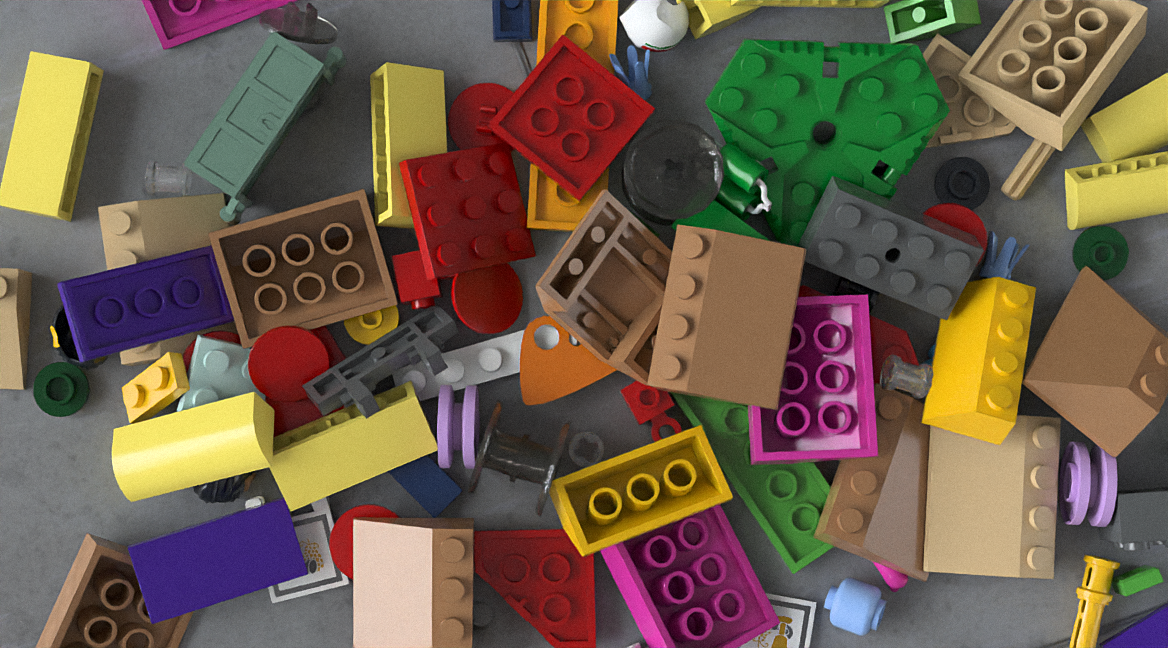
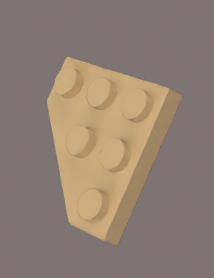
(969, 114)

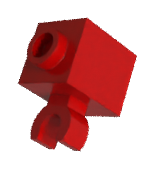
(413, 282)
(649, 404)

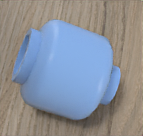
(855, 606)

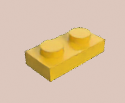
(155, 387)

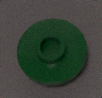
(1101, 250)
(61, 389)

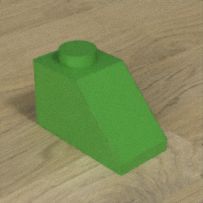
(923, 19)

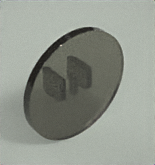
(299, 25)

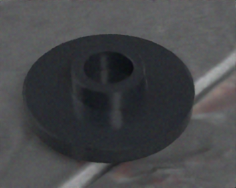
(962, 182)

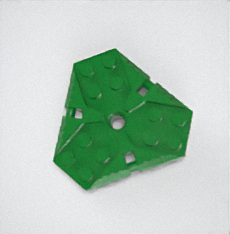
(878, 103)

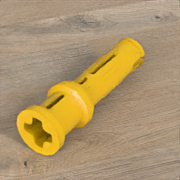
(1093, 597)

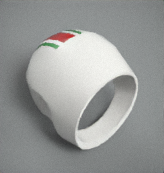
(655, 24)

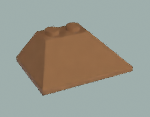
(609, 286)
(1102, 364)

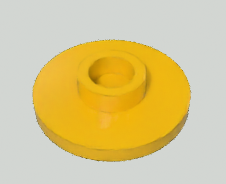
(372, 325)

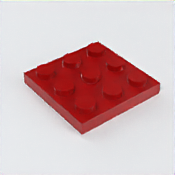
(571, 118)
(467, 210)

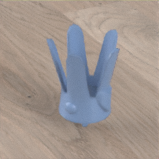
(637, 72)
(1004, 263)

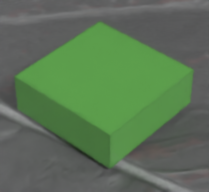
(1136, 580)

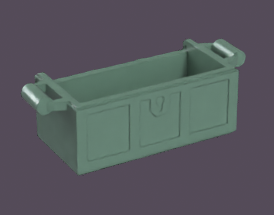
(259, 118)

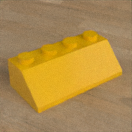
(981, 360)
(639, 491)

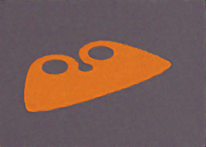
(556, 371)

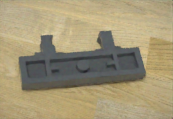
(357, 375)

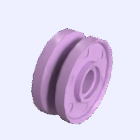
(458, 426)
(1087, 485)

